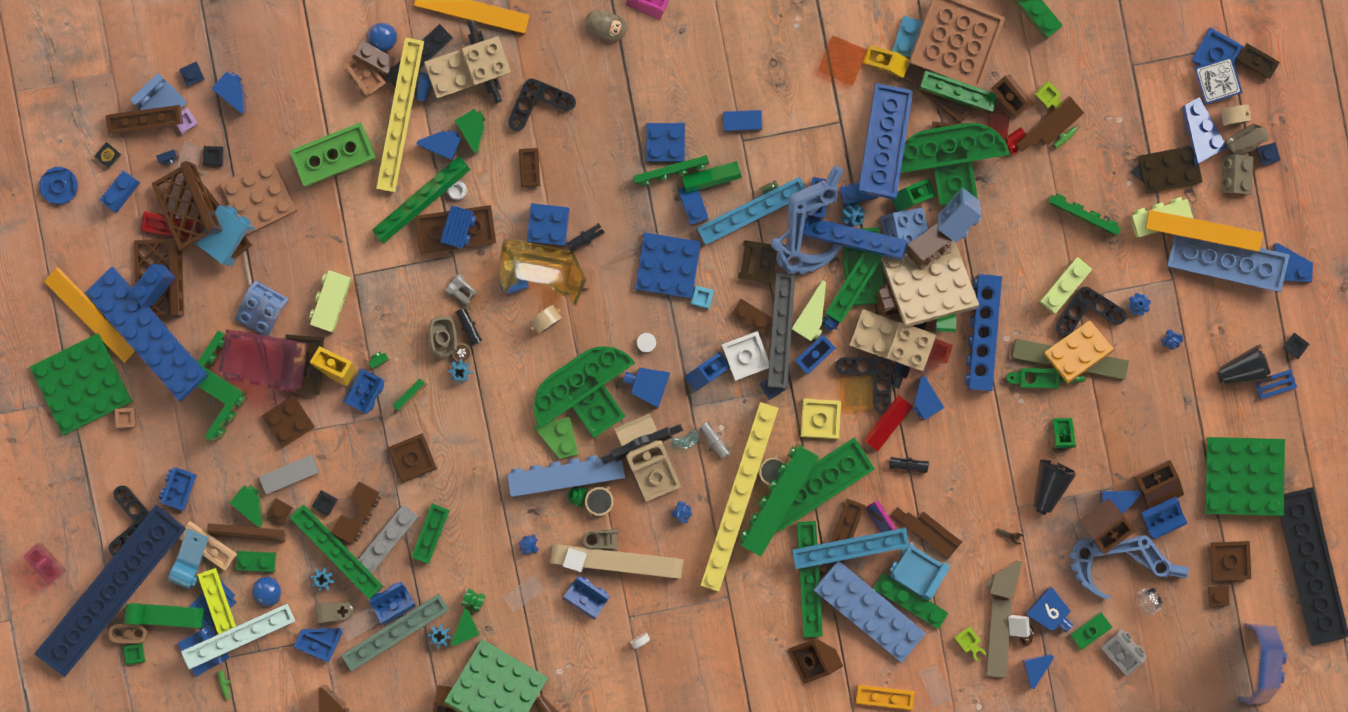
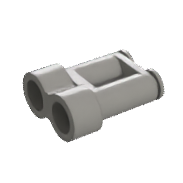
(457, 283)

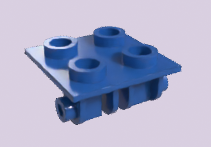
(200, 636)

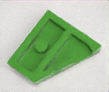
(559, 437)

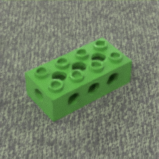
(343, 163)

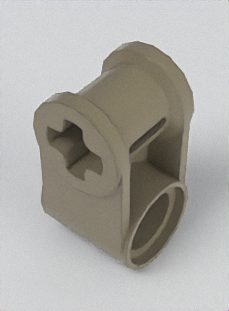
(603, 539)
(331, 611)

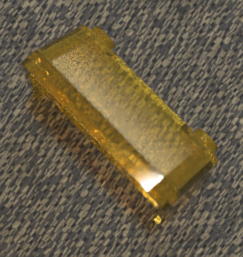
(541, 265)

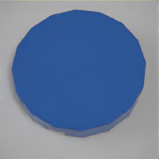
(59, 185)

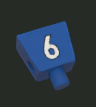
(1050, 611)

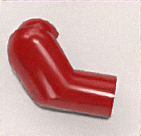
(1012, 139)

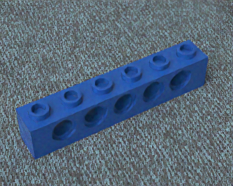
(985, 382)

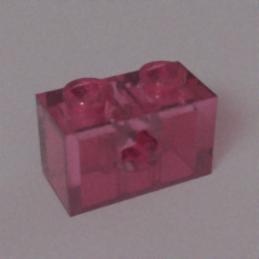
(44, 563)

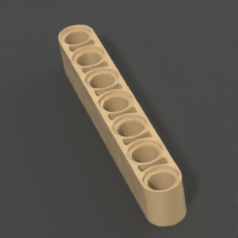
(622, 561)

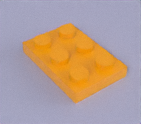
(1078, 351)

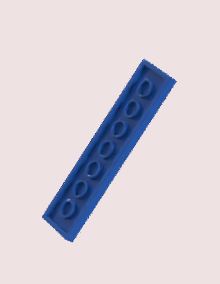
(147, 334)

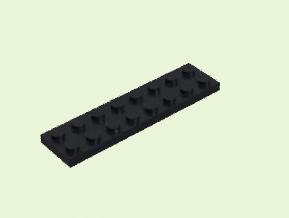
(1312, 567)

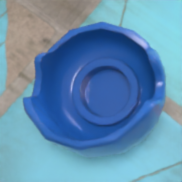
(382, 36)
(266, 592)

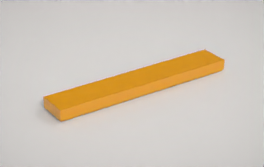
(479, 13)
(1204, 230)
(89, 313)

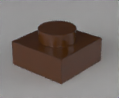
(279, 511)
(1219, 596)

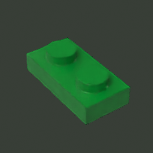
(256, 561)

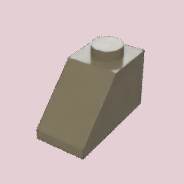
(1005, 580)

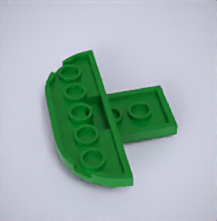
(951, 155)
(583, 387)

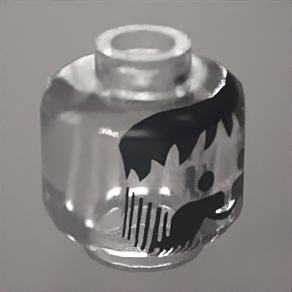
(1149, 601)

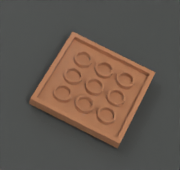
(957, 40)

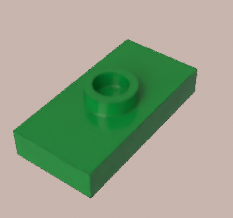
(1091, 630)

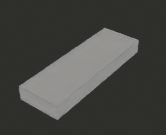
(289, 474)

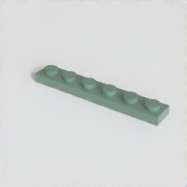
(395, 632)

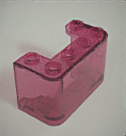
(263, 360)

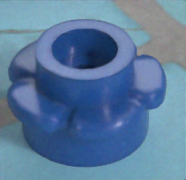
(830, 323)

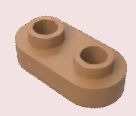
(128, 633)

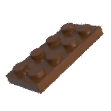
(431, 227)

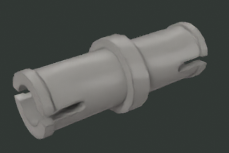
(714, 440)

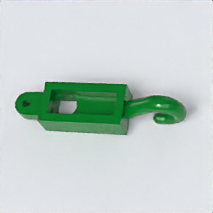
(1044, 378)

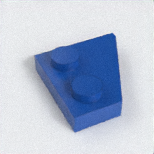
(1298, 267)
(319, 642)

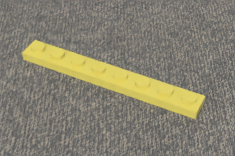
(400, 114)

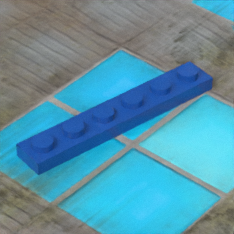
(854, 238)

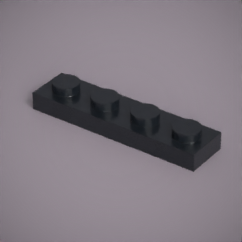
(433, 43)

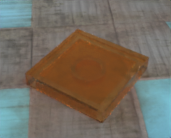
(842, 60)

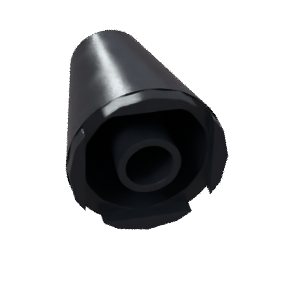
(1246, 368)
(1051, 485)

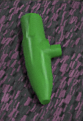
(1065, 137)
(224, 684)

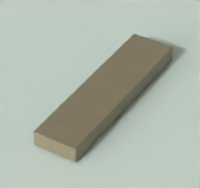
(998, 638)

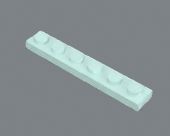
(237, 636)

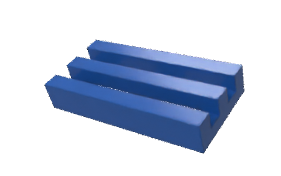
(1291, 379)

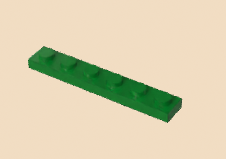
(421, 199)
(336, 551)
(808, 580)

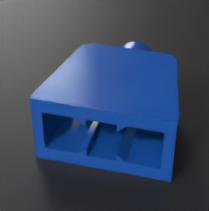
(648, 384)

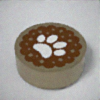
(463, 352)

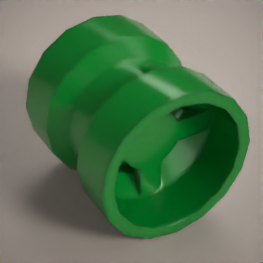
(473, 599)

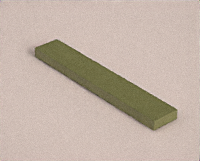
(1035, 353)

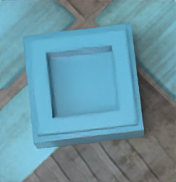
(702, 297)

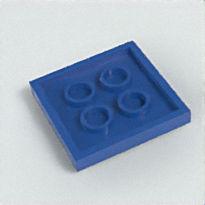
(668, 265)

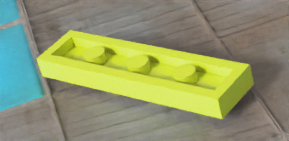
(216, 600)

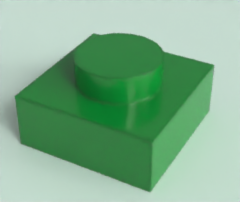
(378, 359)

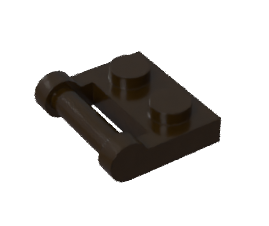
(764, 262)

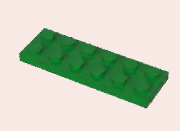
(828, 478)

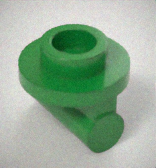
(576, 496)

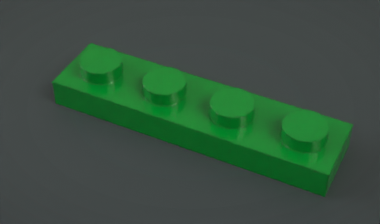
(958, 91)
(664, 172)
(1077, 210)
(853, 286)
(911, 601)

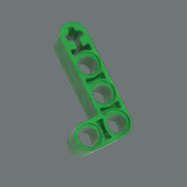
(163, 615)

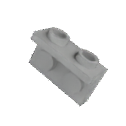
(1124, 652)

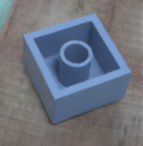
(959, 215)

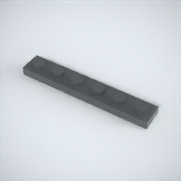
(781, 330)

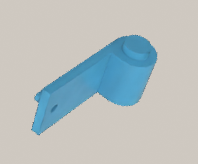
(188, 560)

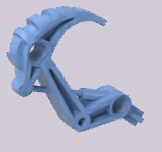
(800, 207)
(1149, 558)

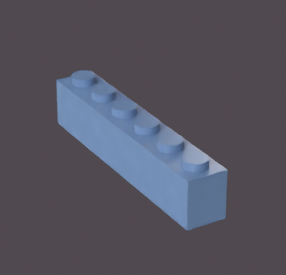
(563, 476)

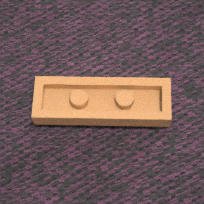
(214, 550)

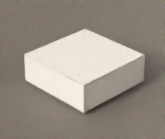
(574, 559)
(1019, 626)

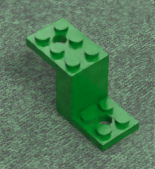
(220, 389)

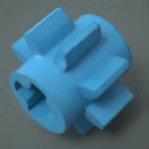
(853, 214)
(460, 365)
(318, 582)
(435, 639)

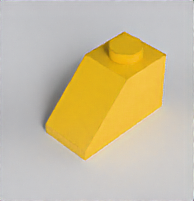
(886, 61)
(333, 366)

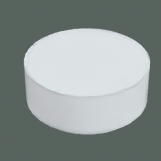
(457, 191)
(646, 342)
(640, 640)

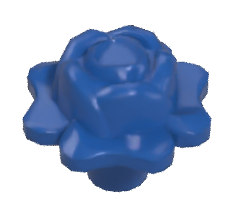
(1139, 304)
(1172, 340)
(682, 512)
(528, 544)

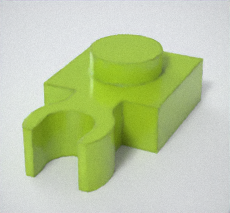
(1048, 95)
(968, 641)

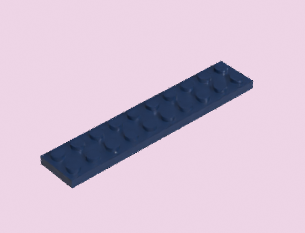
(110, 590)

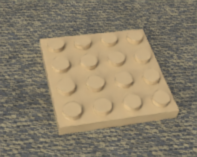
(930, 291)

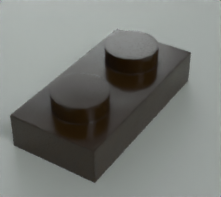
(1257, 61)

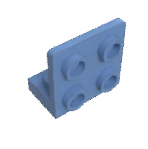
(157, 94)
(905, 224)
(260, 308)

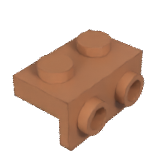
(368, 79)

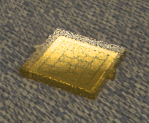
(856, 393)

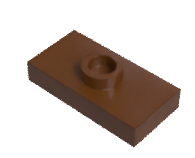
(529, 167)

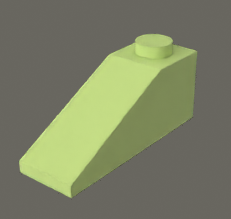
(811, 317)

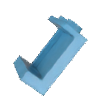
(223, 244)
(918, 572)

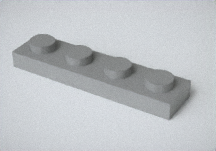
(387, 538)

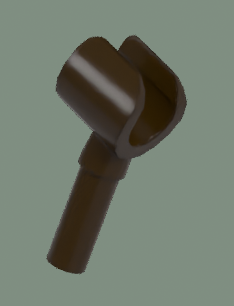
(1012, 536)

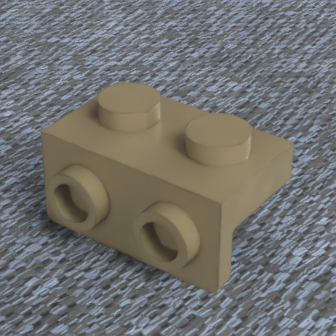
(1237, 174)

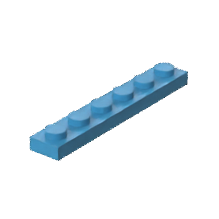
(750, 211)
(850, 548)

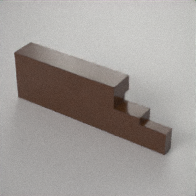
(1052, 124)
(929, 531)

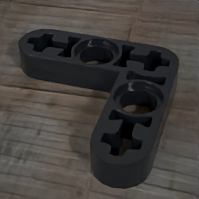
(538, 94)
(1083, 305)
(872, 370)
(137, 518)

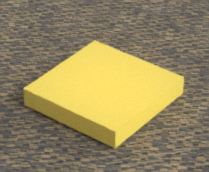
(820, 418)

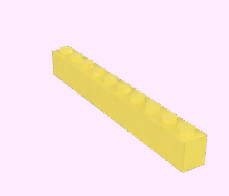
(739, 496)

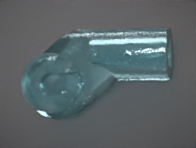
(688, 441)

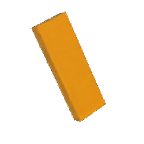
(885, 697)

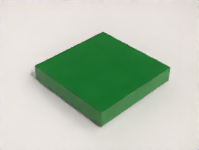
(408, 396)

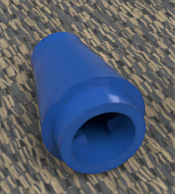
(423, 86)

